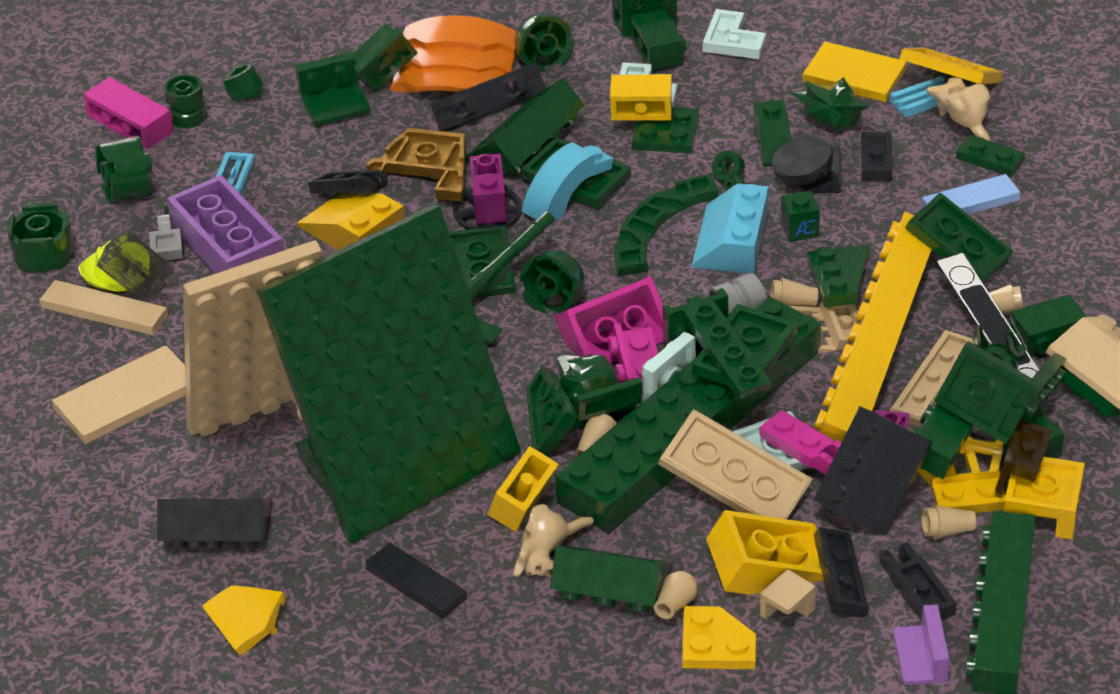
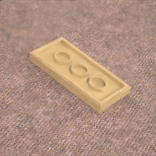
(123, 394)
(733, 469)

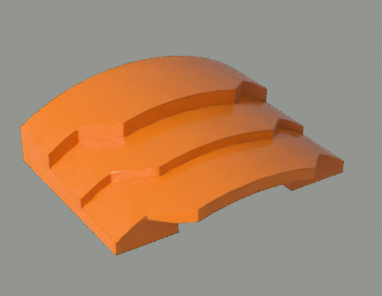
(455, 54)

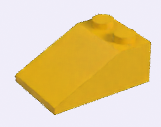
(351, 218)
(758, 549)

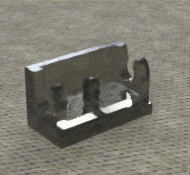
(135, 266)

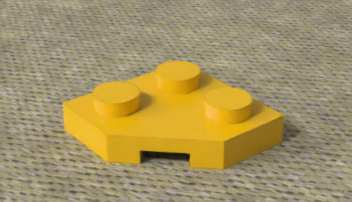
(716, 640)

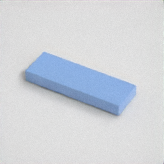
(981, 194)

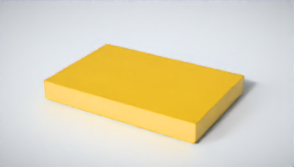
(951, 65)
(868, 72)

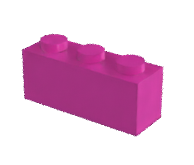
(128, 112)

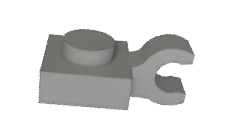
(166, 241)

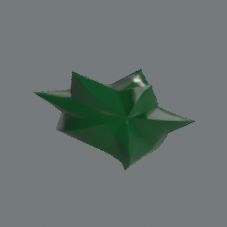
(831, 104)
(585, 373)

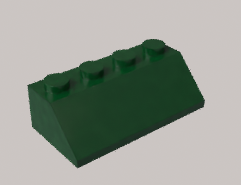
(531, 126)

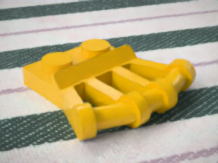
(971, 489)

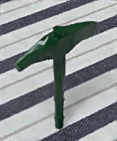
(484, 277)

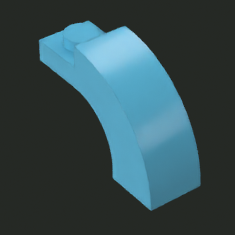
(560, 178)

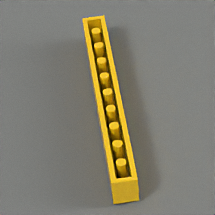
(878, 330)

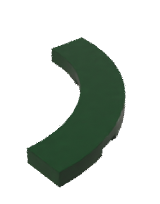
(651, 214)

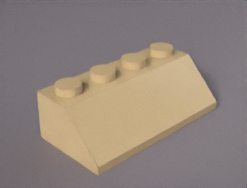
(1093, 354)

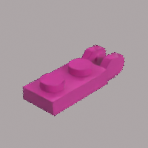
(800, 441)

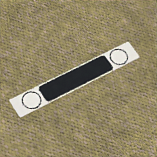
(982, 306)

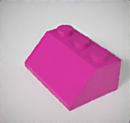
(590, 324)

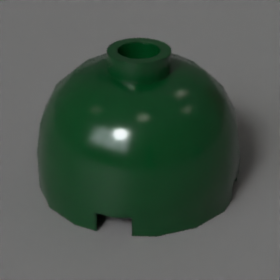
(545, 36)
(552, 275)

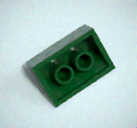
(608, 577)

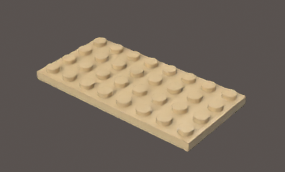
(229, 345)

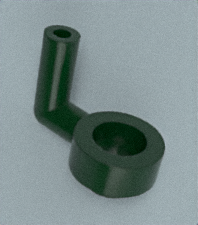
(720, 168)

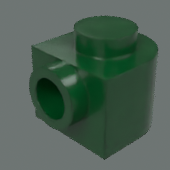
(243, 82)

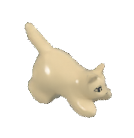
(964, 104)
(540, 538)

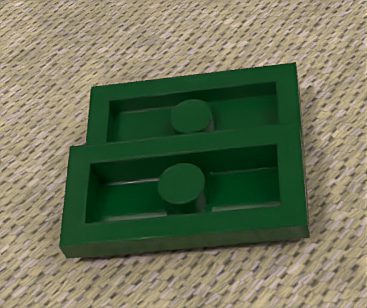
(611, 400)

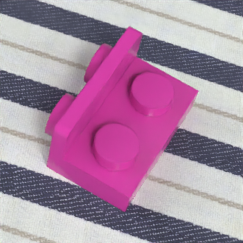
(632, 351)

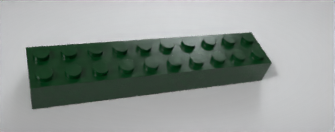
(622, 465)

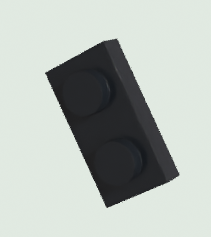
(876, 156)

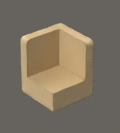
(788, 594)

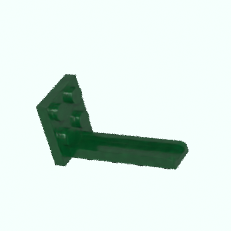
(713, 333)
(995, 393)

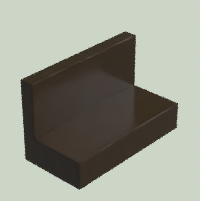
(1024, 453)

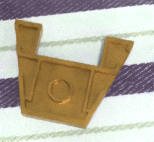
(427, 155)

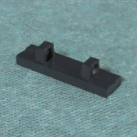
(487, 96)

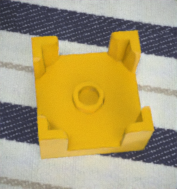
(1051, 495)

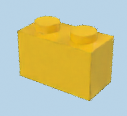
(641, 97)
(522, 489)

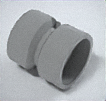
(744, 291)

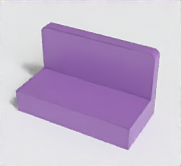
(923, 649)

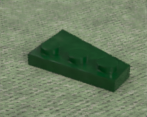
(838, 273)
(549, 411)

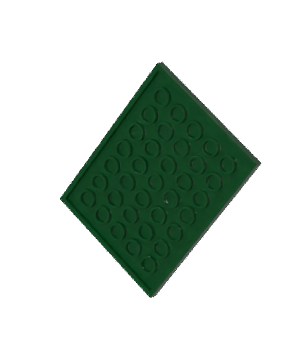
(390, 371)

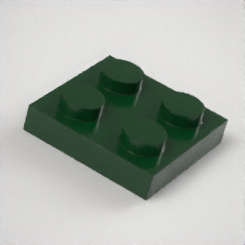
(667, 135)

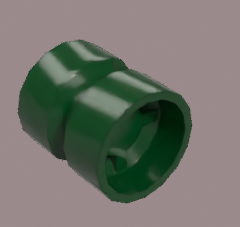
(185, 101)

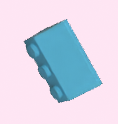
(733, 230)

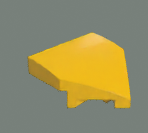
(245, 614)

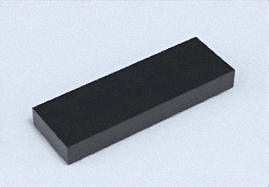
(841, 572)
(416, 580)

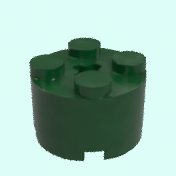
(123, 169)
(40, 237)

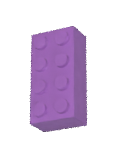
(222, 225)

